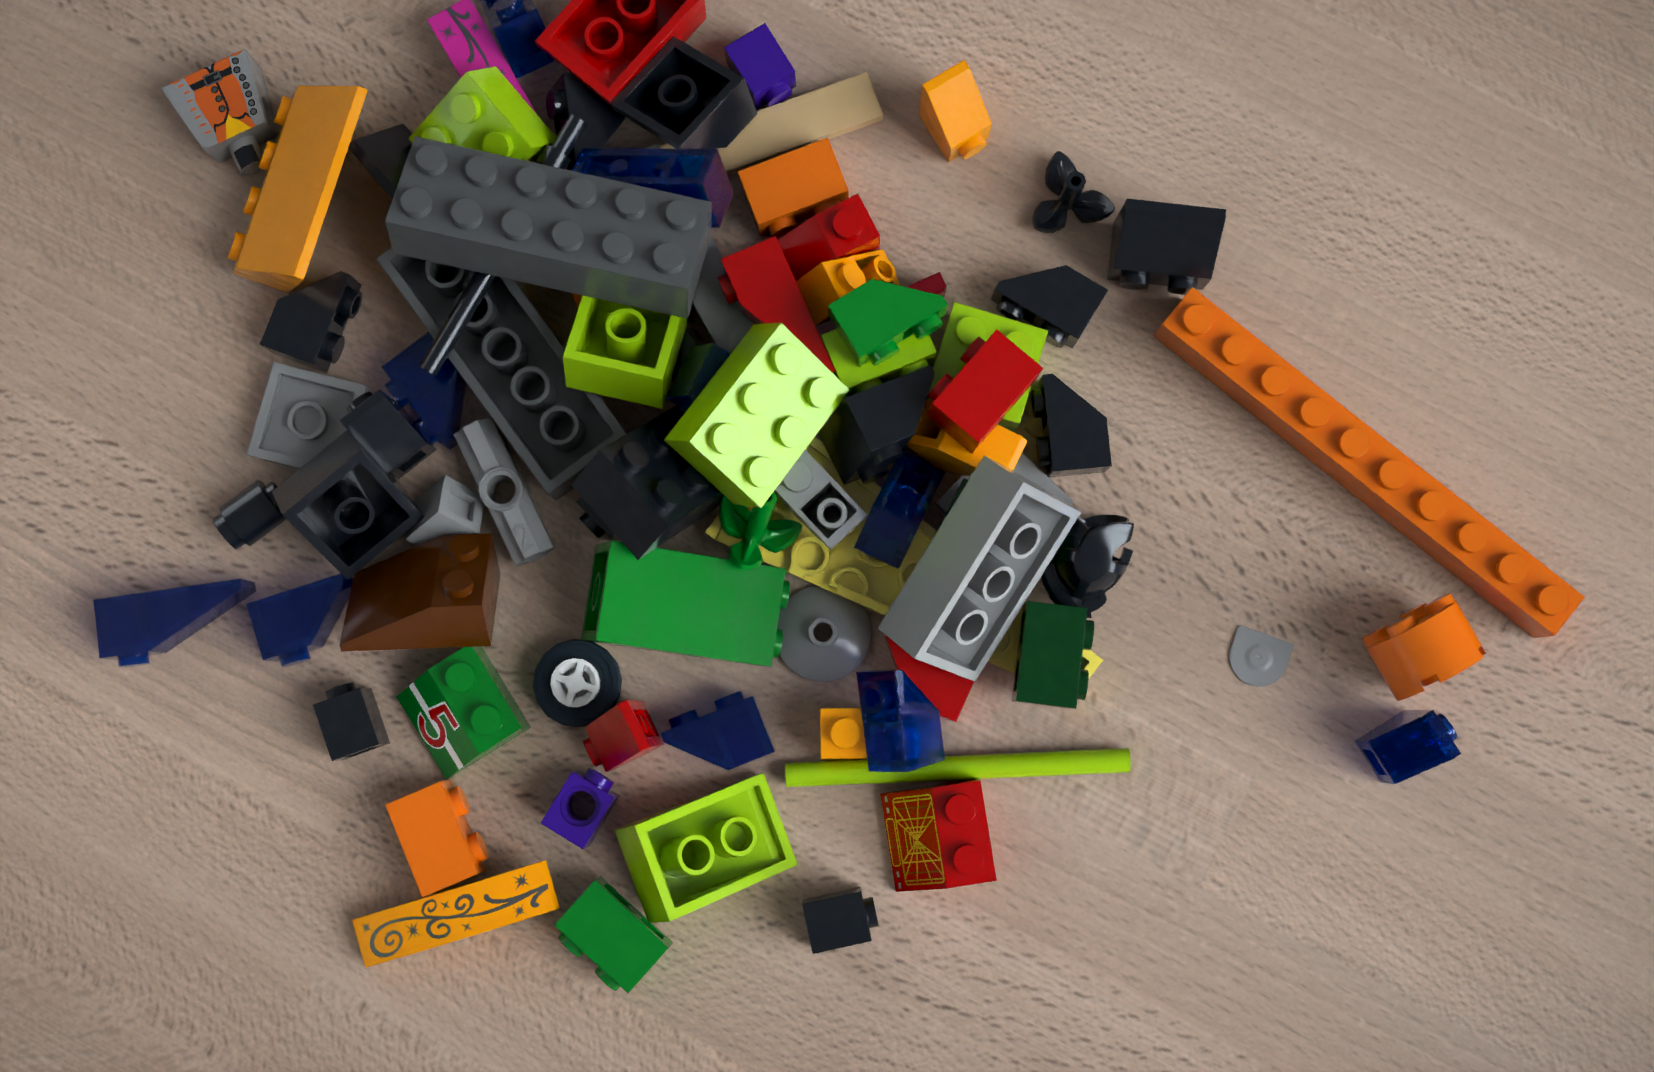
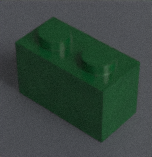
(1051, 655)

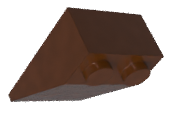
(426, 597)

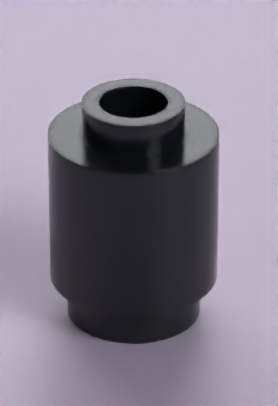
(249, 515)

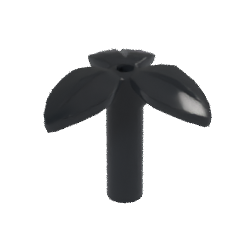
(1068, 183)

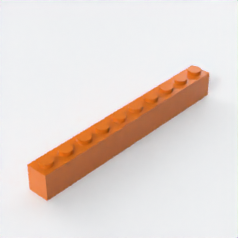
(1368, 466)

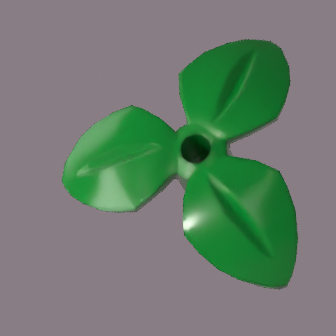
(755, 530)

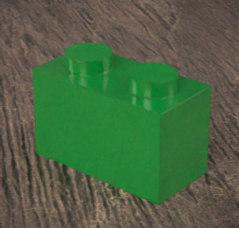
(612, 935)

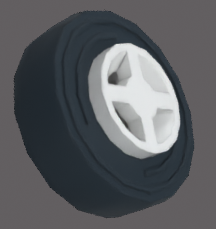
(560, 678)

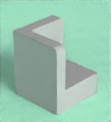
(447, 510)

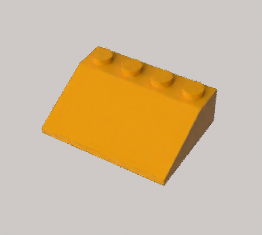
(297, 184)

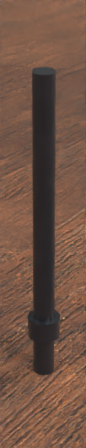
(552, 155)

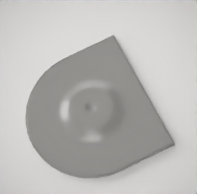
(1258, 657)

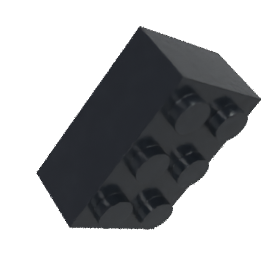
(646, 487)

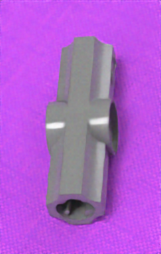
(490, 464)

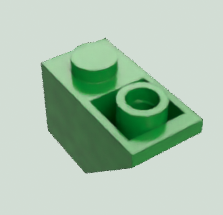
(881, 316)

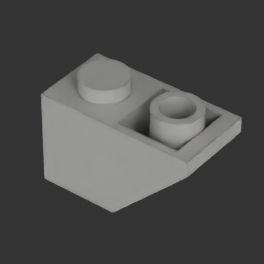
(819, 501)

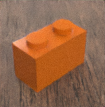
(793, 187)
(437, 836)

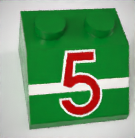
(462, 710)

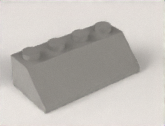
(978, 570)

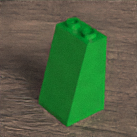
(685, 605)

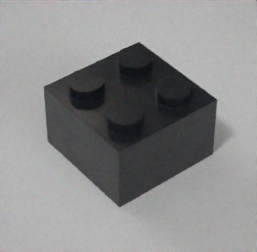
(347, 505)

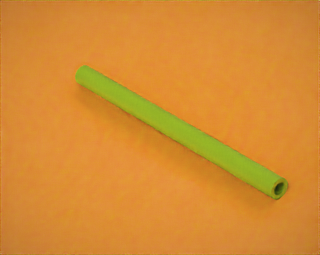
(964, 768)

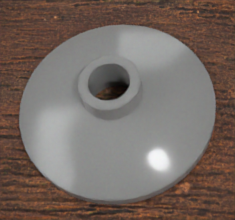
(827, 659)

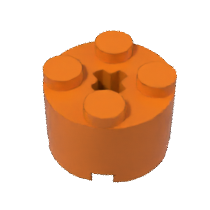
(1424, 647)

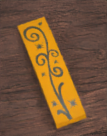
(456, 913)

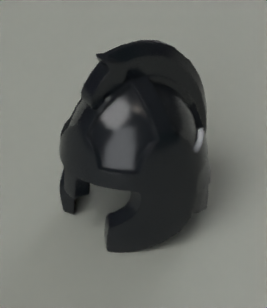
(1086, 564)

